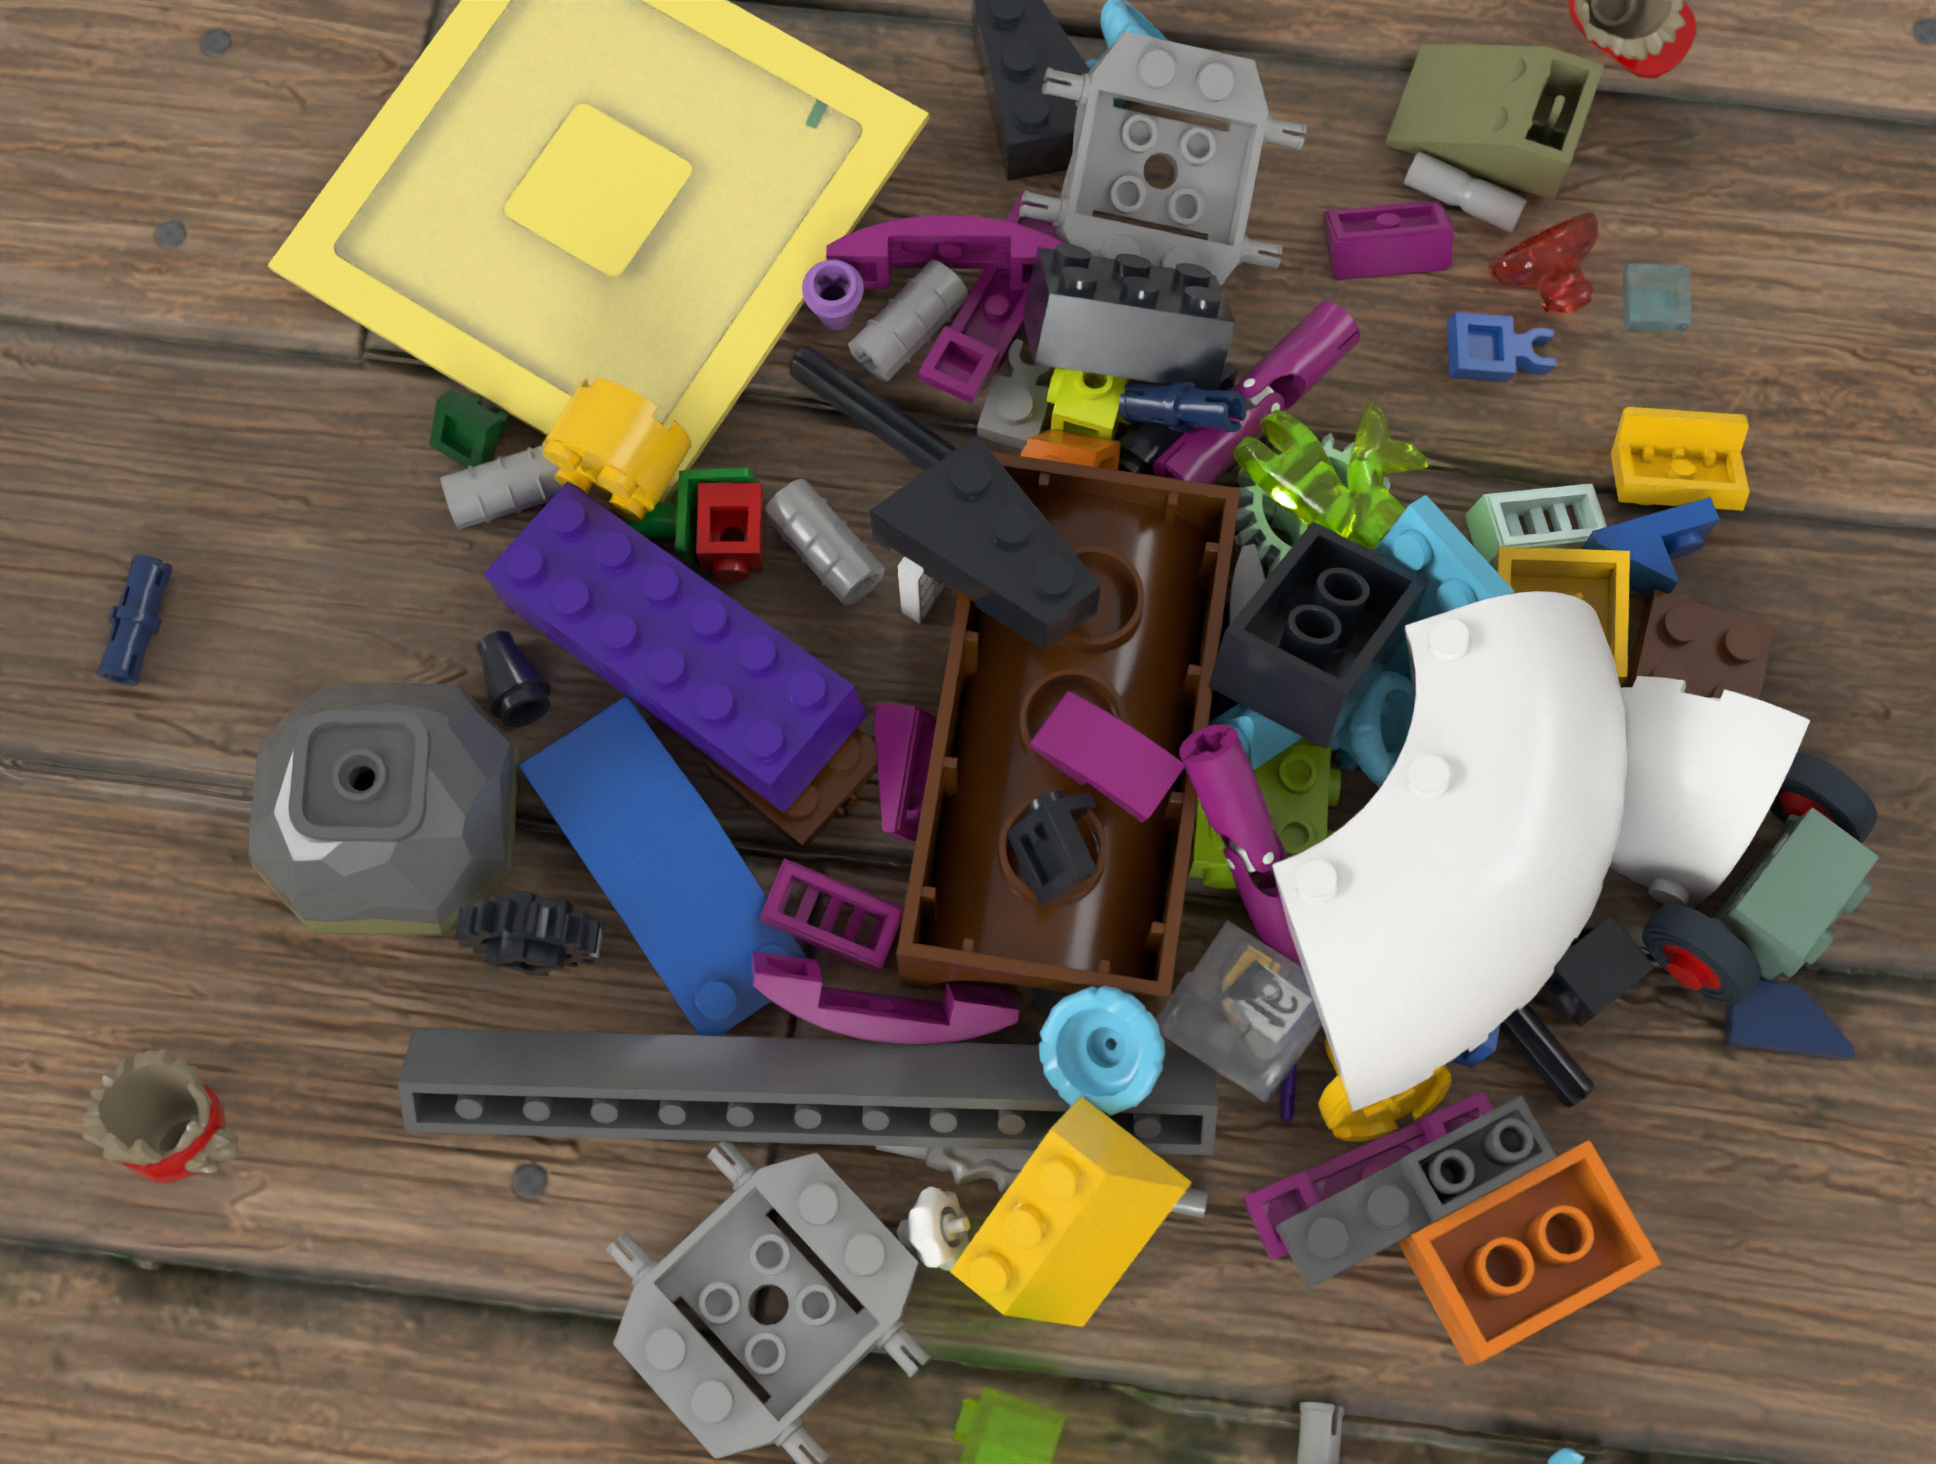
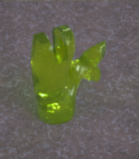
(1309, 486)

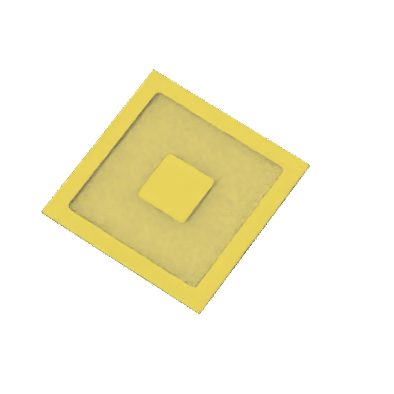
(600, 201)

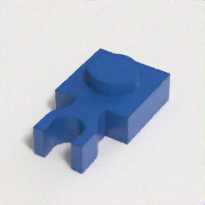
(1490, 350)

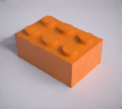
(1529, 1253)

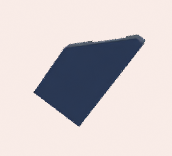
(1784, 1021)

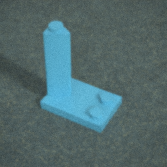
(1426, 545)

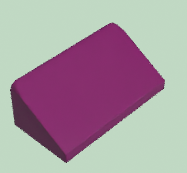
(1388, 240)

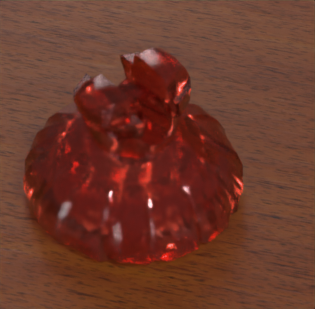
(1551, 264)

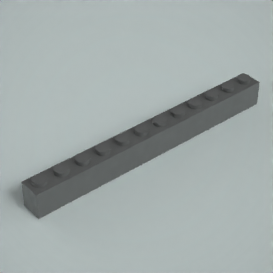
(770, 1091)

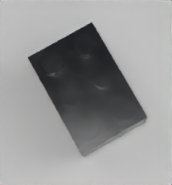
(1127, 317)
(1317, 634)

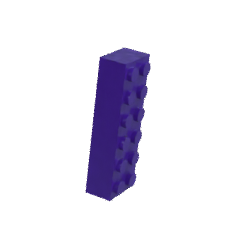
(677, 646)

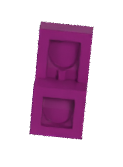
(1106, 754)

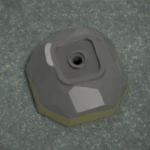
(409, 845)

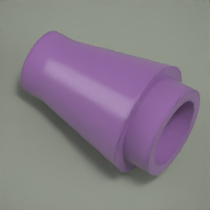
(833, 292)

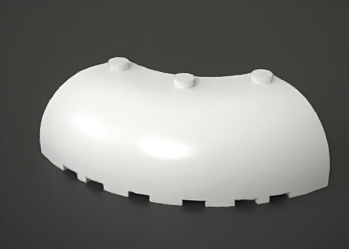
(1475, 849)

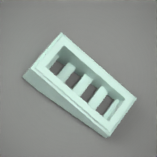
(1495, 519)

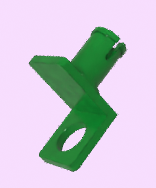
(679, 518)

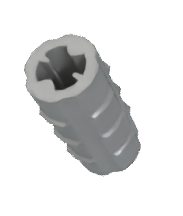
(908, 321)
(500, 487)
(824, 542)

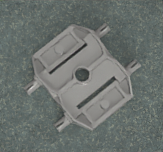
(1210, 166)
(721, 1271)

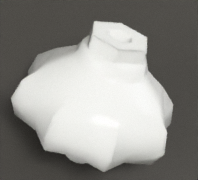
(936, 1229)

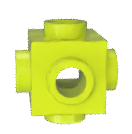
(1086, 402)

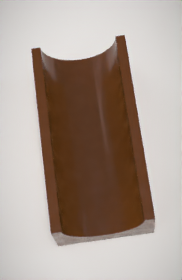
(1144, 659)

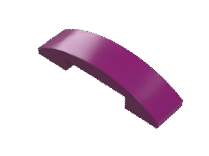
(950, 239)
(984, 329)
(965, 1011)
(1309, 1187)

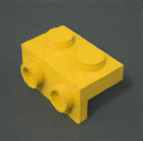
(1680, 458)

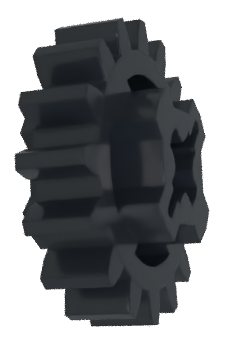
(529, 933)

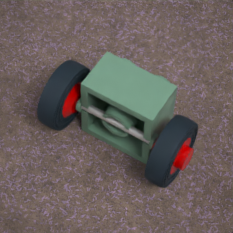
(1785, 899)

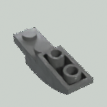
(1415, 1192)

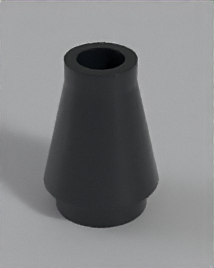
(513, 684)

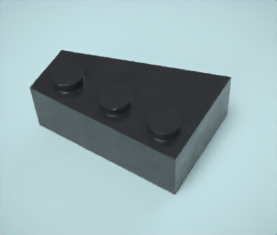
(1014, 51)
(990, 543)

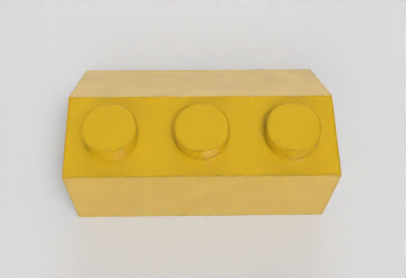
(1070, 1221)

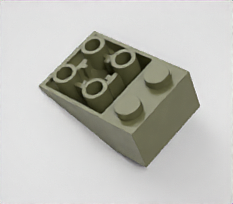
(1497, 111)

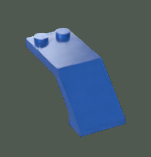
(661, 863)

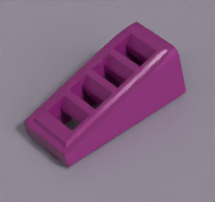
(903, 757)
(863, 903)

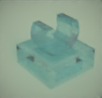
(1656, 297)

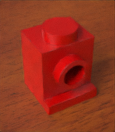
(729, 511)

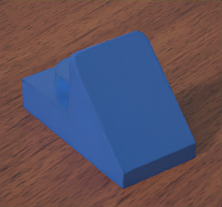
(1656, 540)

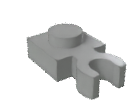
(1017, 404)

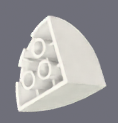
(1697, 784)

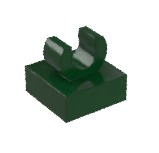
(466, 429)

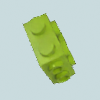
(1297, 794)

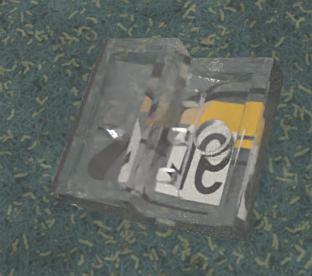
(1243, 1012)

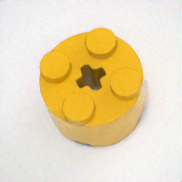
(615, 447)

